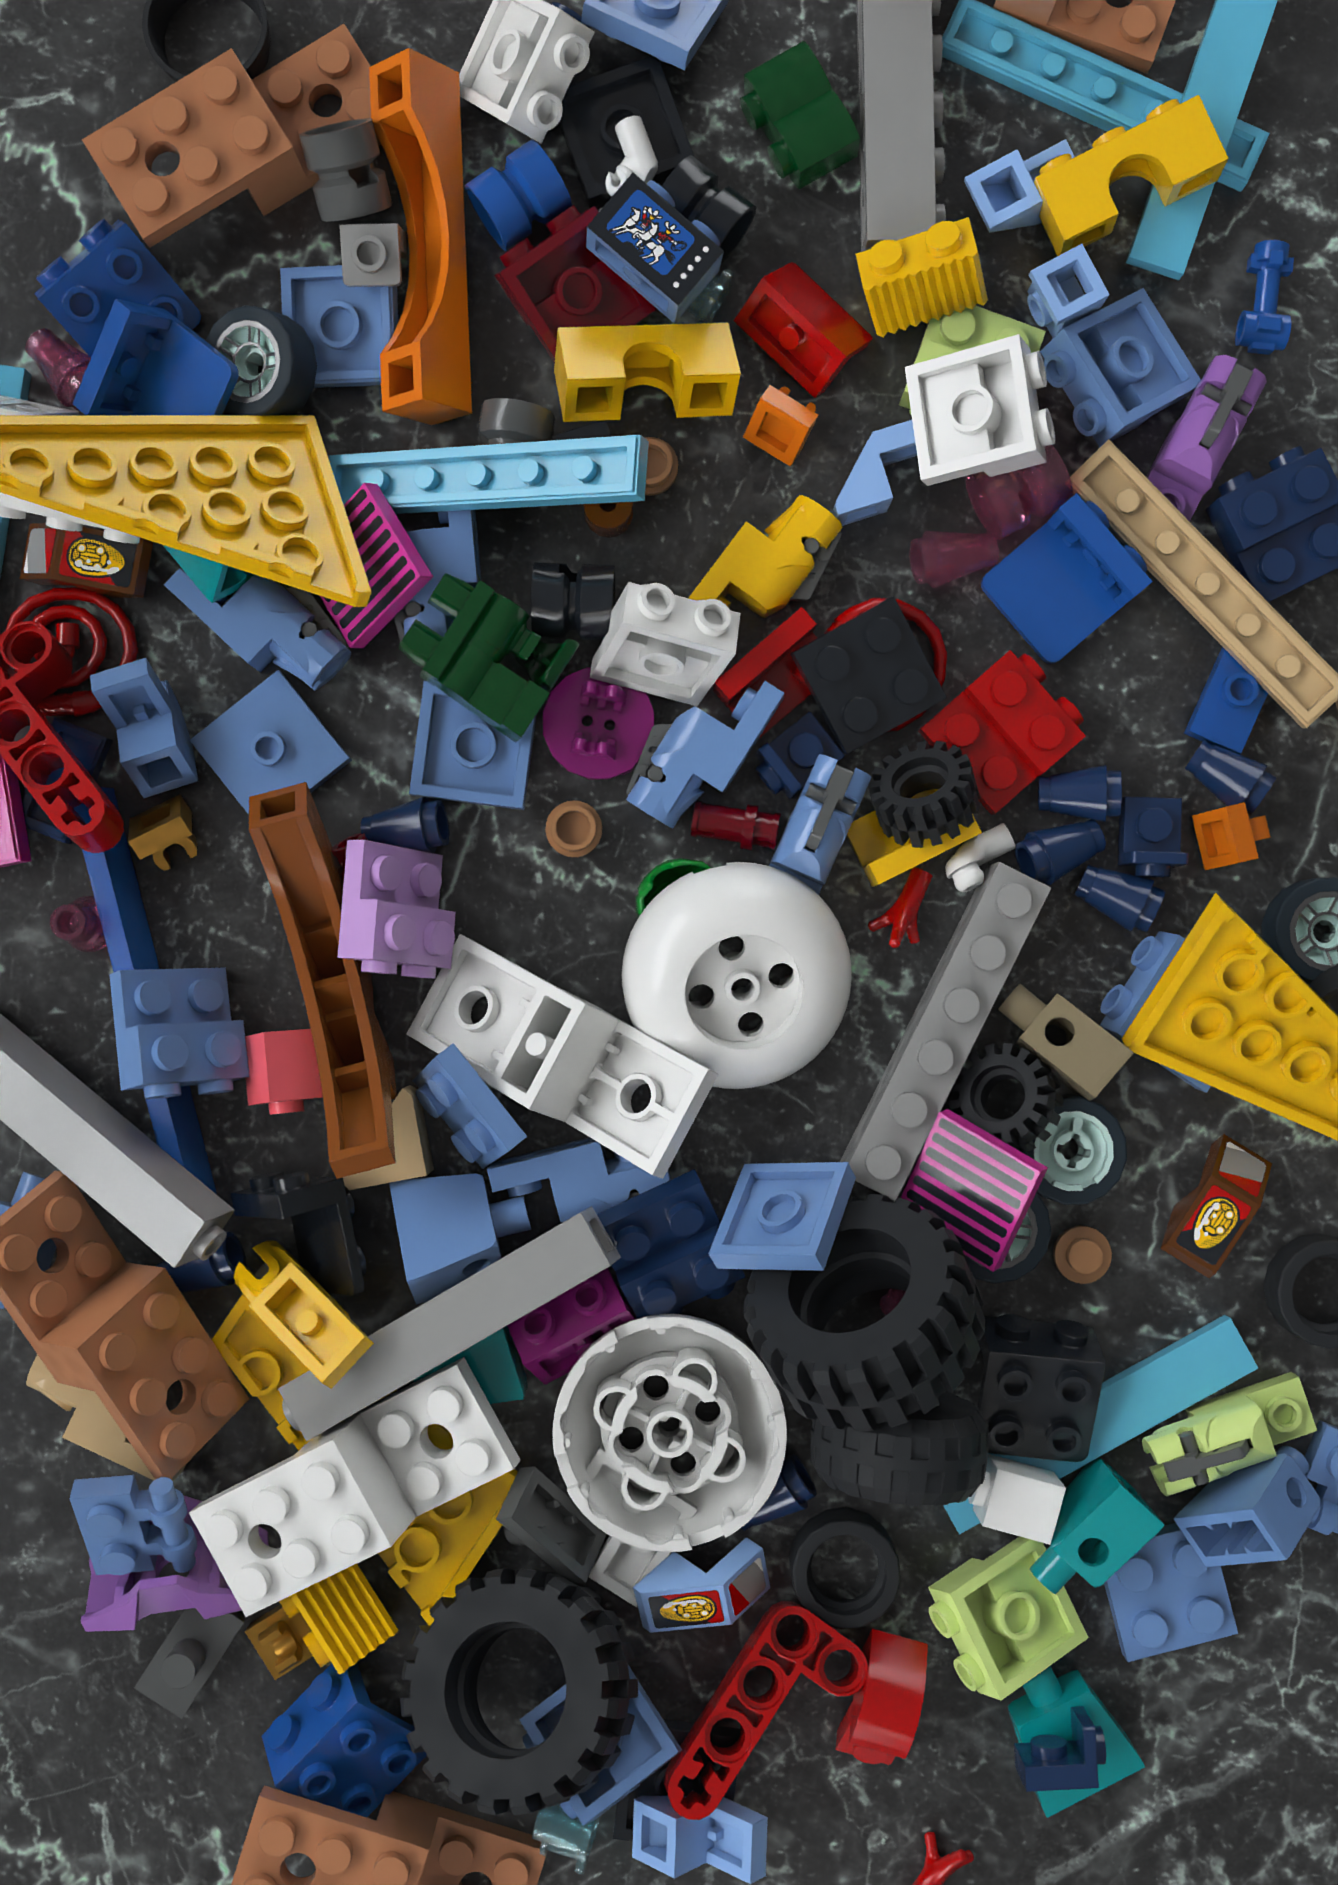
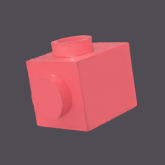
(282, 1070)

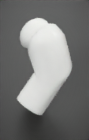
(637, 152)
(974, 852)

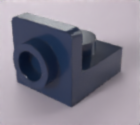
(791, 756)
(1151, 835)
(1060, 1764)

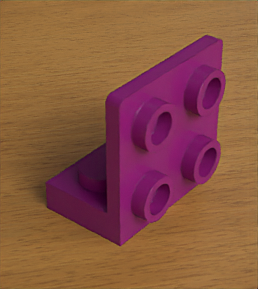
(564, 1327)

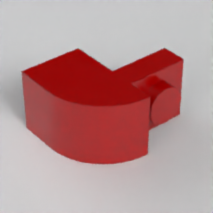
(889, 1704)

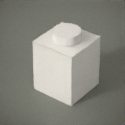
(1019, 1499)

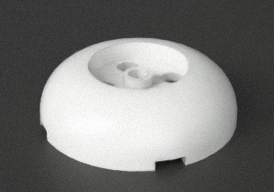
(779, 922)
(734, 1454)

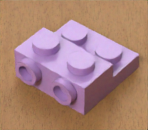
(394, 911)

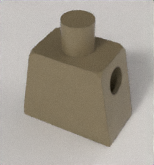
(1090, 1052)

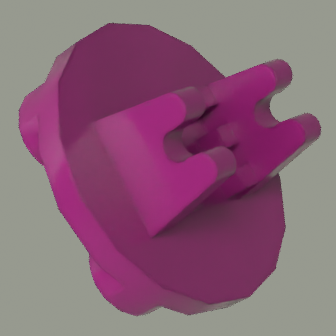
(593, 749)

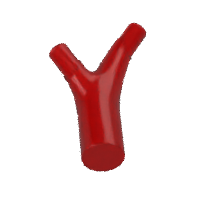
(905, 910)
(937, 1868)

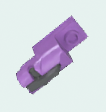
(1205, 433)

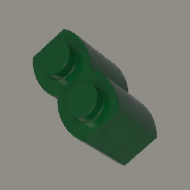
(799, 116)

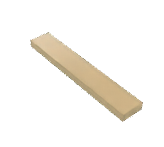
(1208, 585)

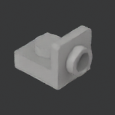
(372, 254)

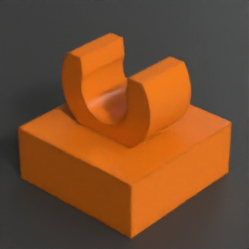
(780, 424)
(1228, 835)

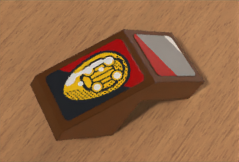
(86, 561)
(1218, 1211)

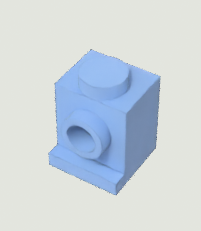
(1056, 295)

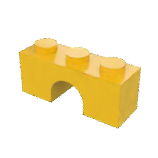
(1171, 150)
(684, 360)

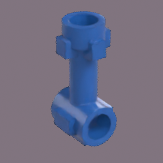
(1263, 328)

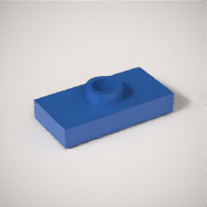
(1227, 706)

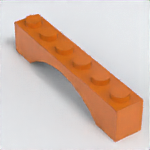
(420, 131)

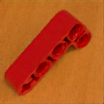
(42, 748)
(756, 1711)

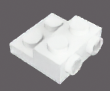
(525, 64)
(979, 411)
(666, 643)

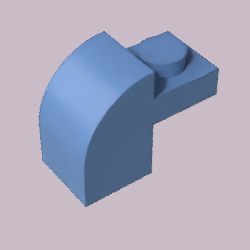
(148, 725)

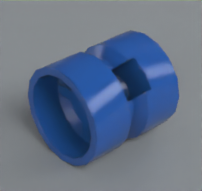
(519, 194)

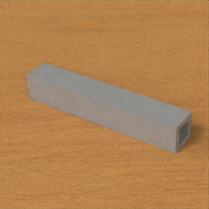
(106, 1154)
(455, 1321)

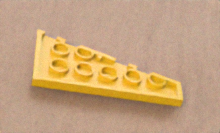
(1243, 1023)
(439, 1544)

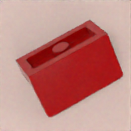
(801, 327)
(770, 663)

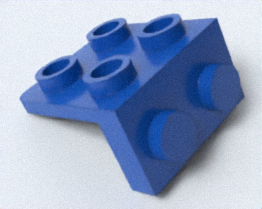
(108, 269)
(153, 367)
(1065, 580)
(339, 1745)

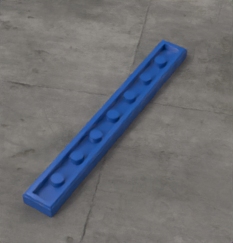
(132, 948)

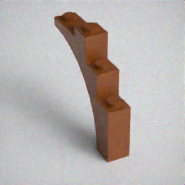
(338, 997)

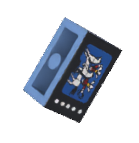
(655, 246)

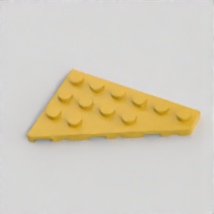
(208, 485)

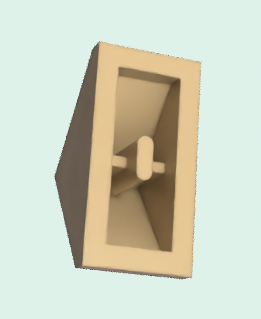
(410, 1142)

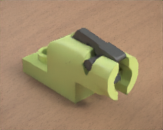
(1229, 1433)

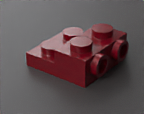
(566, 283)

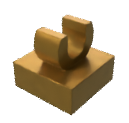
(161, 827)
(280, 1640)

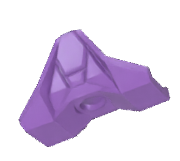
(122, 1600)

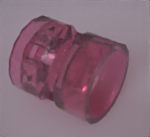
(1009, 499)

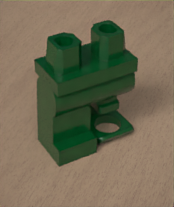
(470, 654)

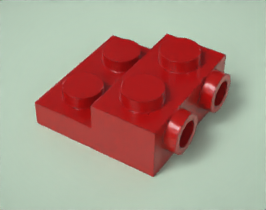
(1007, 728)

